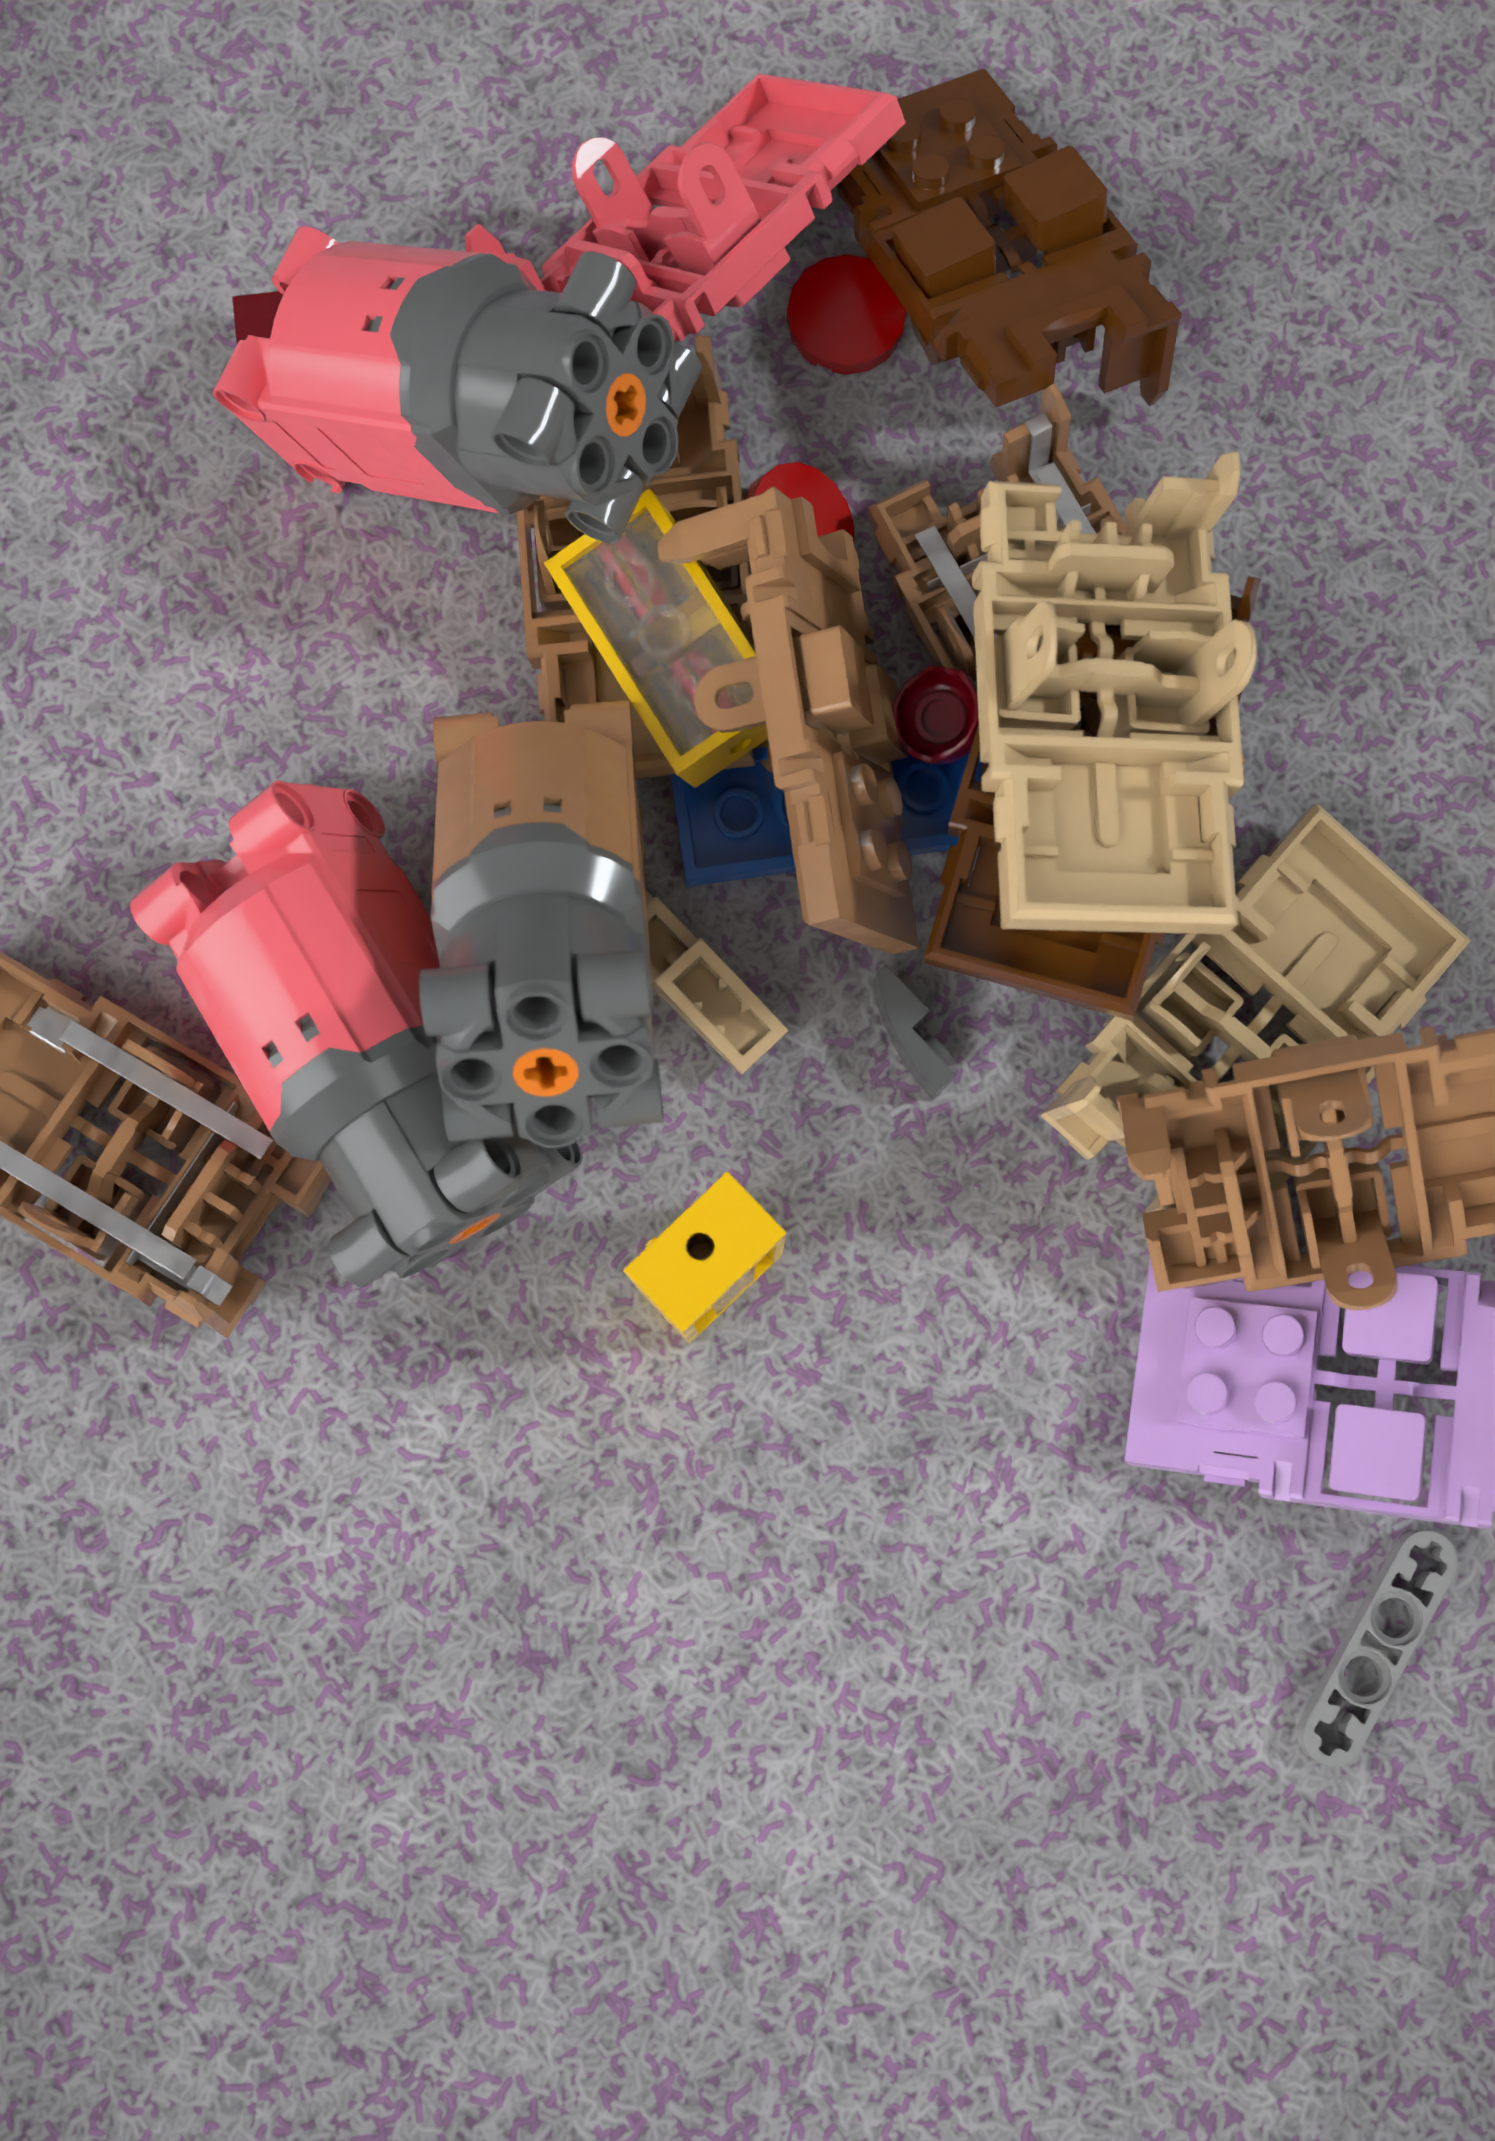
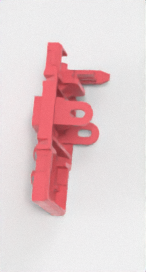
(724, 197)

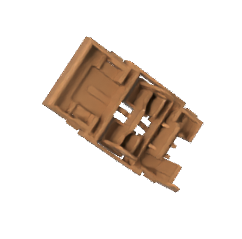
(1240, 1226)

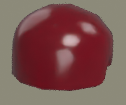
(937, 715)

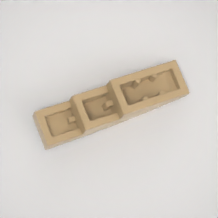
(707, 991)

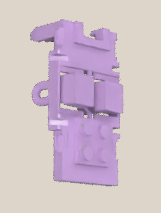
(1244, 1376)

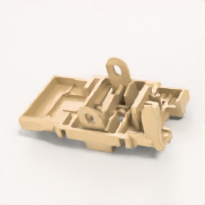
(1136, 822)
(1314, 928)

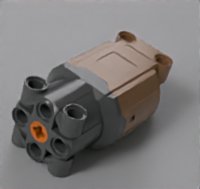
(540, 928)

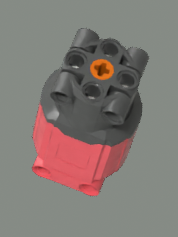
(464, 380)
(312, 988)

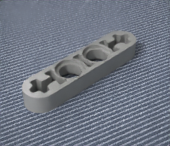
(1387, 1652)

